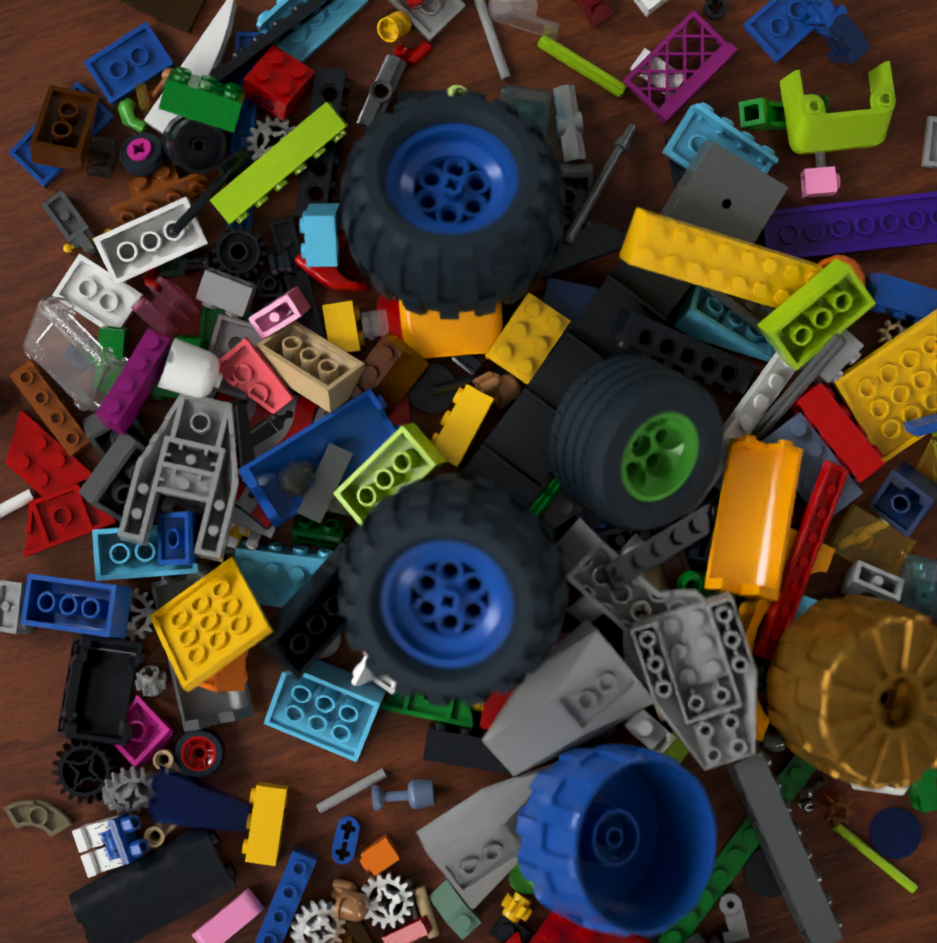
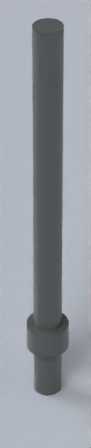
(620, 148)

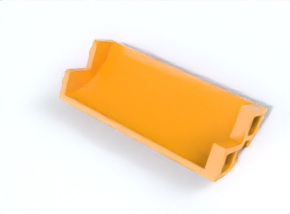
(753, 518)

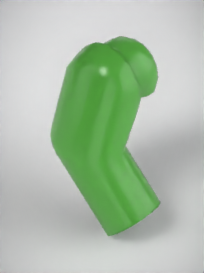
(128, 118)

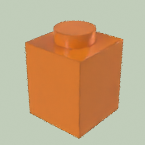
(379, 855)

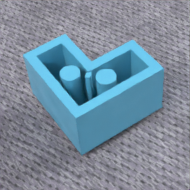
(321, 230)

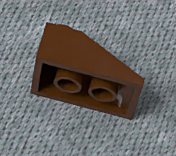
(64, 128)

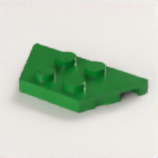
(418, 706)

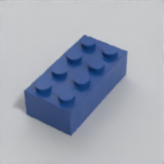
(76, 605)

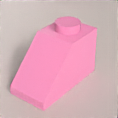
(279, 312)

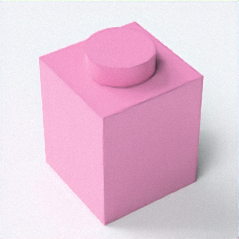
(819, 182)

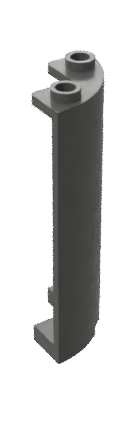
(200, 706)

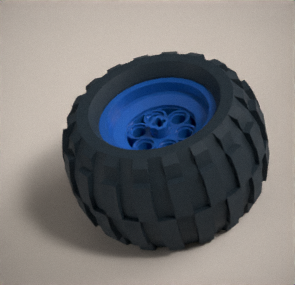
(458, 160)
(441, 643)

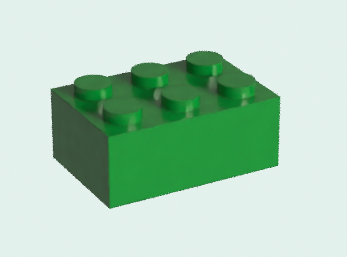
(202, 99)

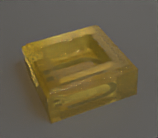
(144, 98)

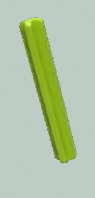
(582, 65)

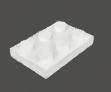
(96, 295)

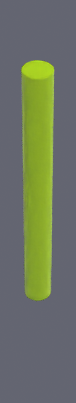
(875, 857)

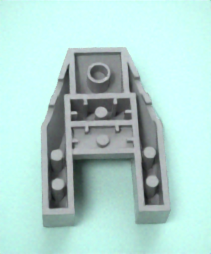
(189, 460)

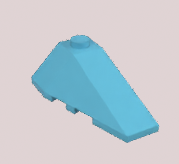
(713, 322)

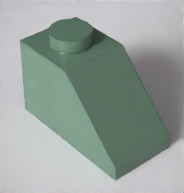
(454, 909)

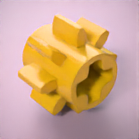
(516, 907)

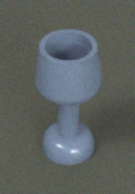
(419, 793)

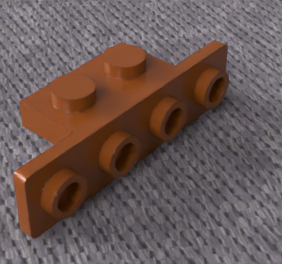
(157, 191)

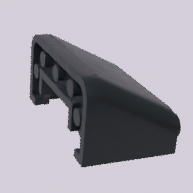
(99, 689)

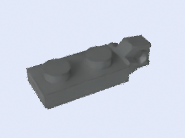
(69, 222)

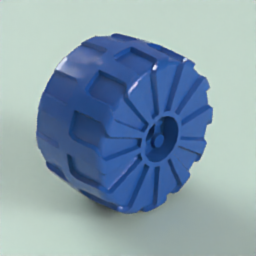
(617, 839)

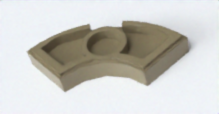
(39, 814)

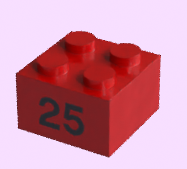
(278, 83)

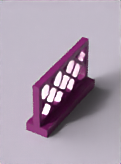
(695, 82)

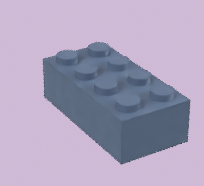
(814, 454)

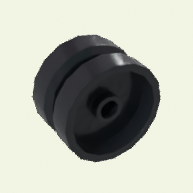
(194, 145)

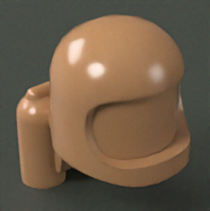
(502, 388)
(349, 903)

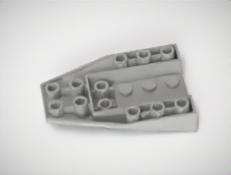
(702, 677)
(566, 702)
(478, 837)

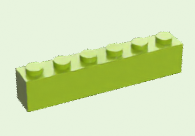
(279, 163)

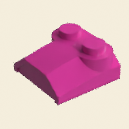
(148, 734)

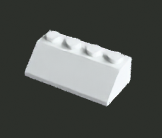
(147, 242)

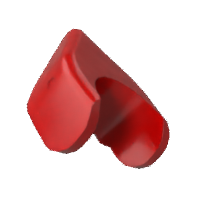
(329, 275)

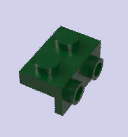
(325, 534)

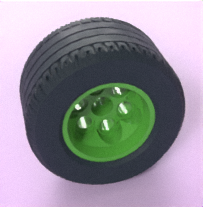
(636, 442)

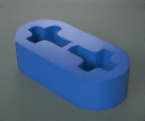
(339, 839)

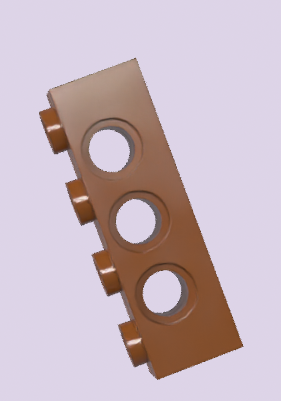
(51, 408)

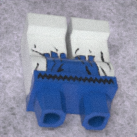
(119, 839)

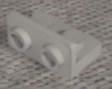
(11, 607)

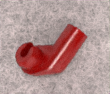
(413, 56)

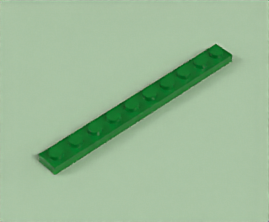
(736, 853)

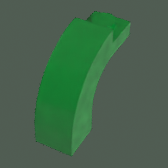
(766, 115)

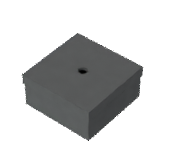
(724, 194)

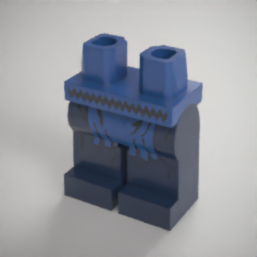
(837, 30)

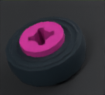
(142, 154)

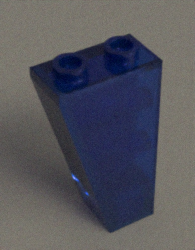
(194, 803)

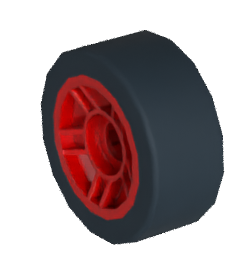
(201, 765)

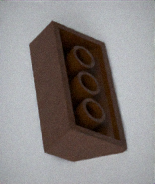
(390, 371)

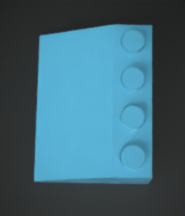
(325, 709)

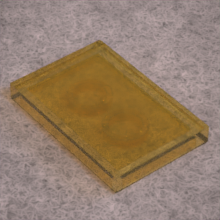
(871, 541)

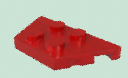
(42, 459)
(61, 518)

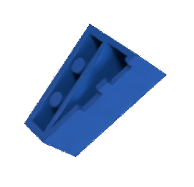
(900, 297)

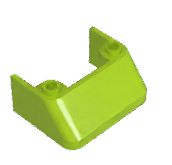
(815, 131)

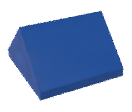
(177, 538)

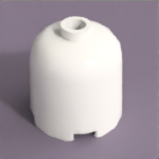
(190, 370)

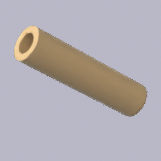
(425, 908)

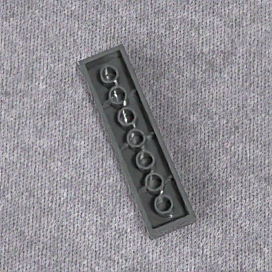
(784, 849)

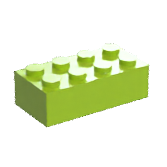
(816, 313)
(399, 461)

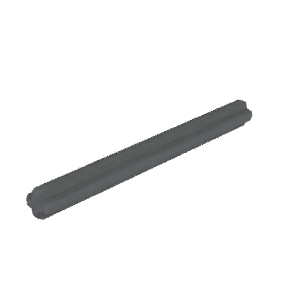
(799, 385)

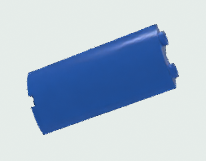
(355, 427)

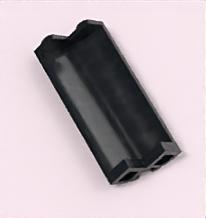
(154, 889)

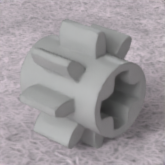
(151, 680)

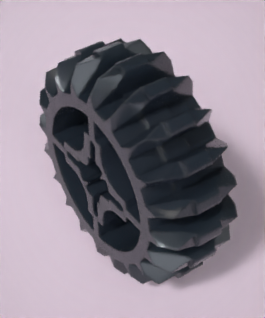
(77, 763)

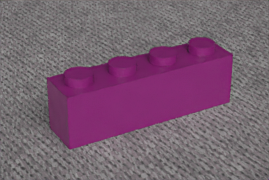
(134, 382)

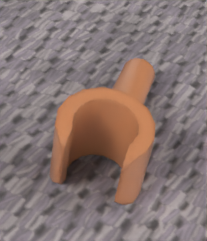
(160, 86)

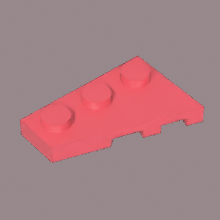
(252, 374)

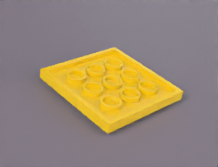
(210, 624)

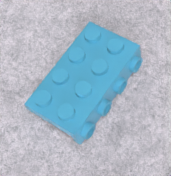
(314, 33)
(702, 125)
(278, 570)

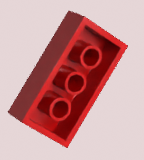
(838, 431)

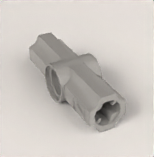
(569, 124)

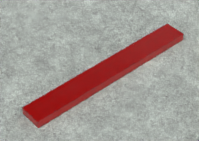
(802, 557)

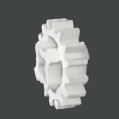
(402, 894)
(316, 924)

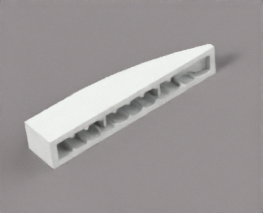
(202, 58)

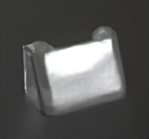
(71, 353)

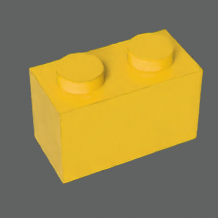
(342, 326)

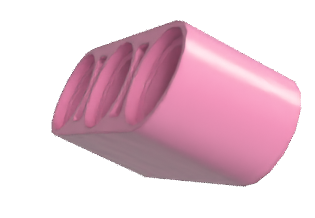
(229, 919)

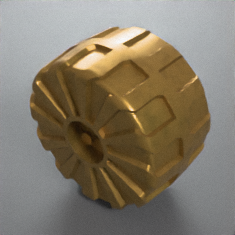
(858, 691)

